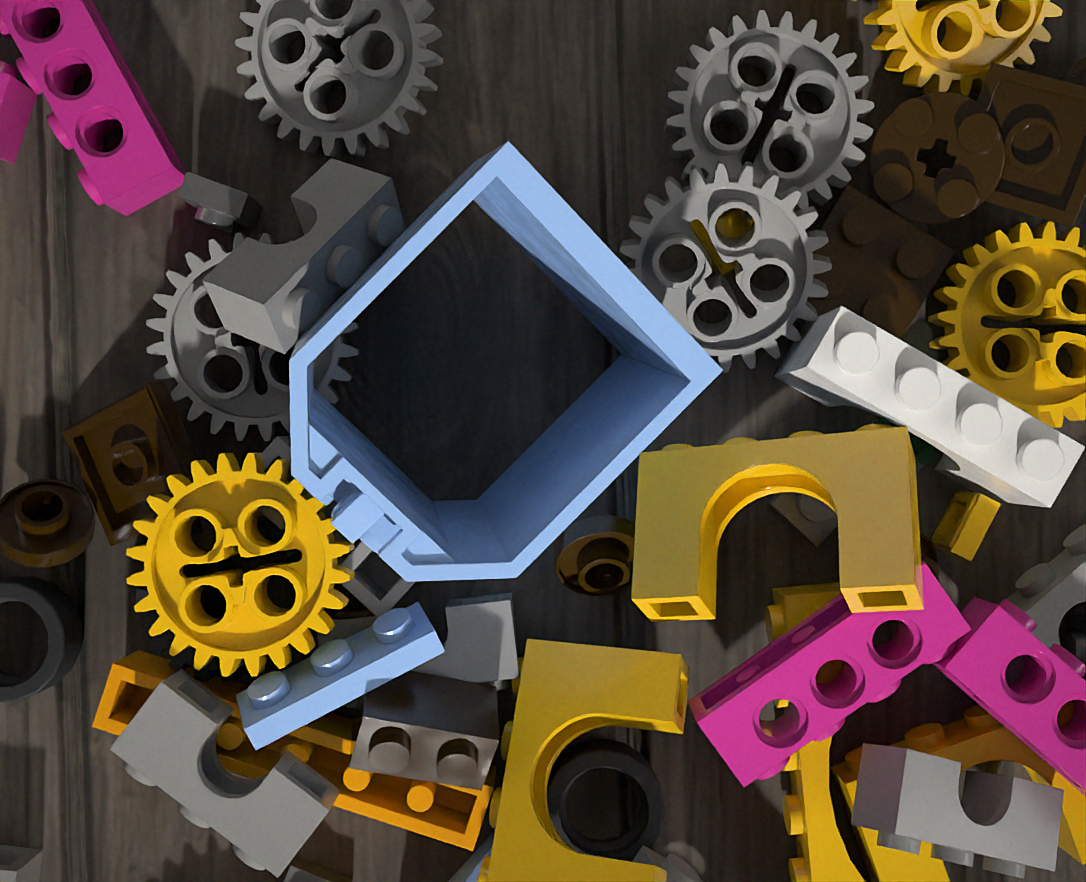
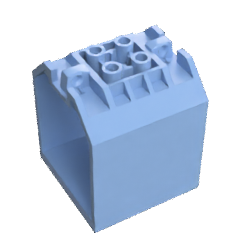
(568, 464)

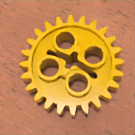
(970, 40)
(1038, 270)
(251, 621)

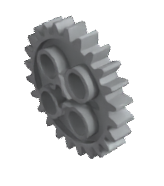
(718, 93)
(372, 96)
(774, 238)
(195, 346)

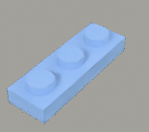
(337, 674)

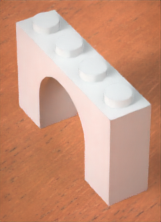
(983, 437)

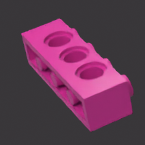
(145, 160)
(1033, 701)
(815, 711)

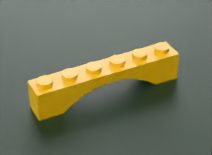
(810, 808)

